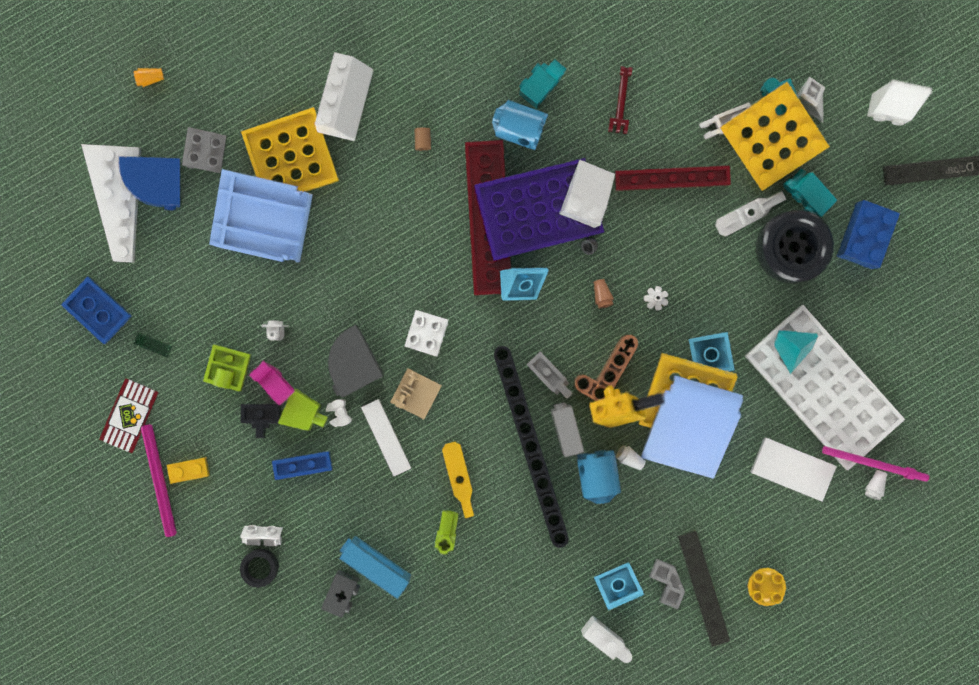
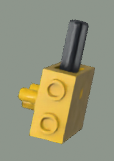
(622, 408)

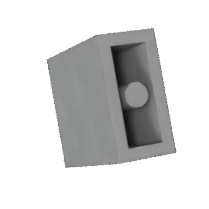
(566, 429)

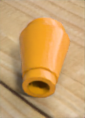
(148, 76)

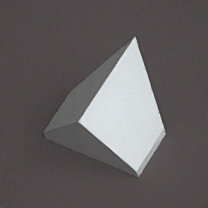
(812, 98)

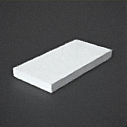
(793, 469)

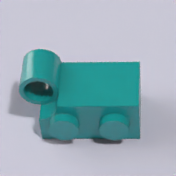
(541, 82)

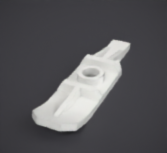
(740, 218)

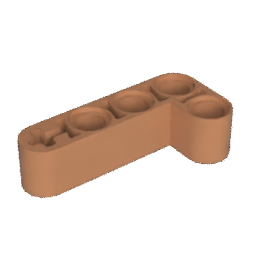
(609, 366)

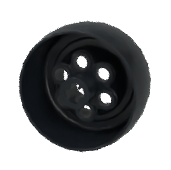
(817, 238)

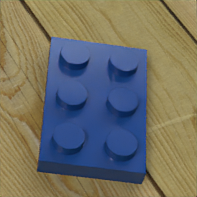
(96, 310)

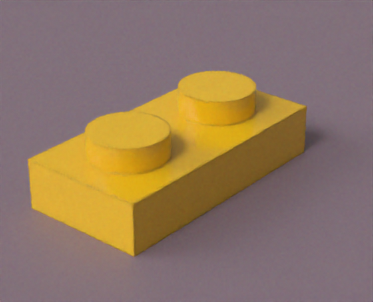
(188, 470)

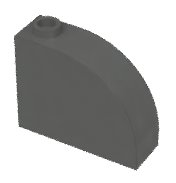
(352, 363)

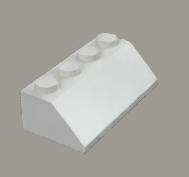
(343, 97)

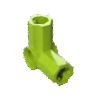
(446, 534)

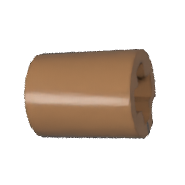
(422, 139)

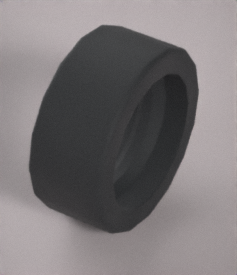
(251, 581)

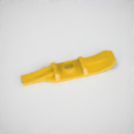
(456, 467)

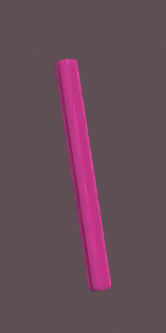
(158, 480)

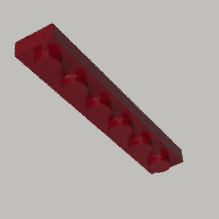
(672, 178)

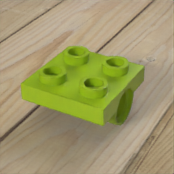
(227, 368)

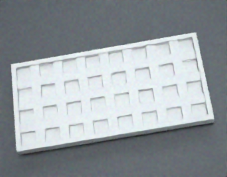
(827, 390)

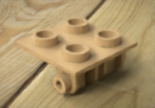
(416, 393)

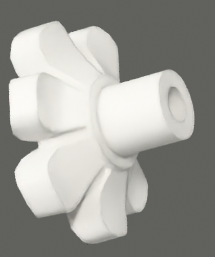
(651, 298)

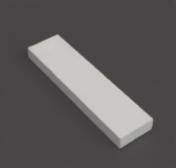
(386, 437)

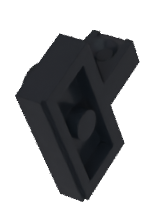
(260, 416)

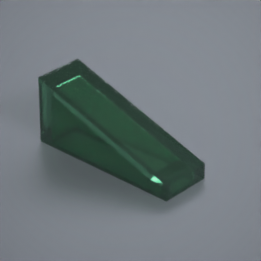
(152, 344)

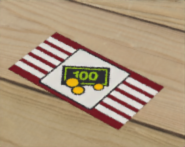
(128, 415)

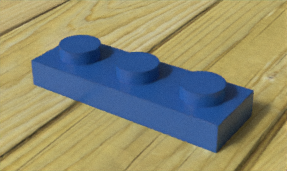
(302, 465)

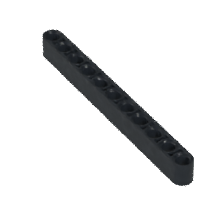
(530, 456)

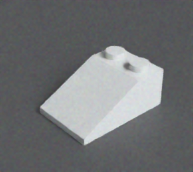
(897, 102)
(588, 194)

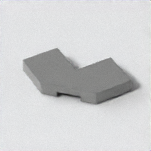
(674, 590)

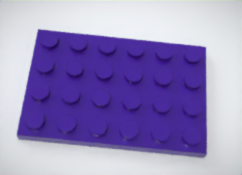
(525, 210)

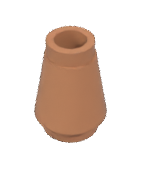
(603, 296)

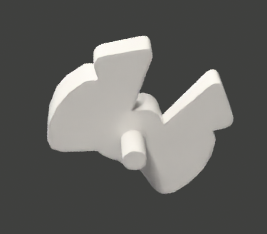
(340, 411)

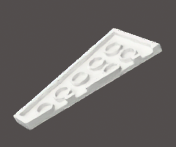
(115, 202)

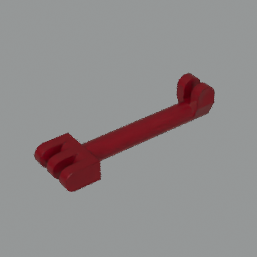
(619, 121)

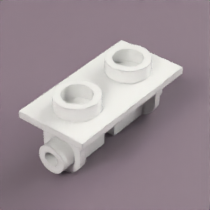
(275, 330)
(252, 534)

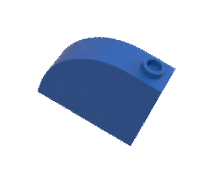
(152, 180)

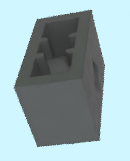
(336, 604)

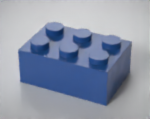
(868, 234)

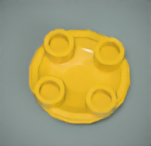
(767, 587)

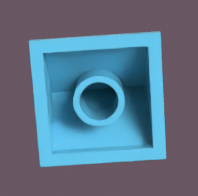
(522, 283)
(712, 351)
(618, 586)

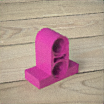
(272, 382)

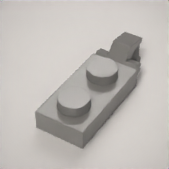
(549, 375)

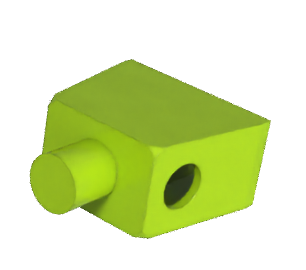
(302, 412)

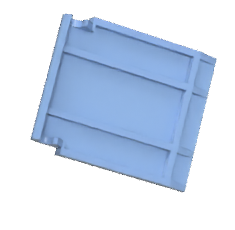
(260, 217)
(693, 427)

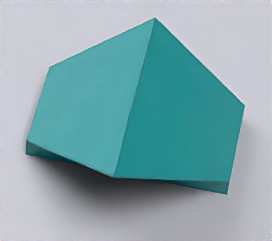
(794, 347)

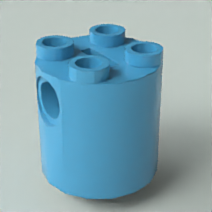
(519, 124)
(599, 476)

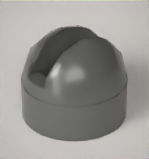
(589, 246)

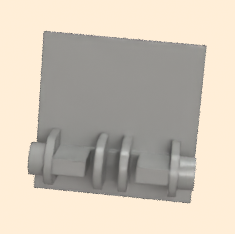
(203, 150)

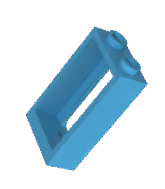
(375, 566)

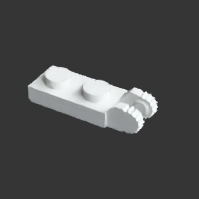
(721, 119)

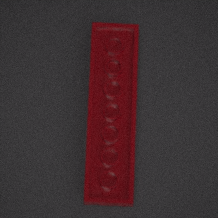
(483, 164)

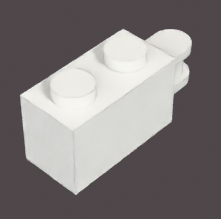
(606, 640)

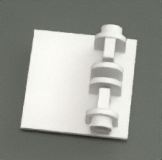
(426, 333)

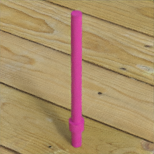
(909, 473)

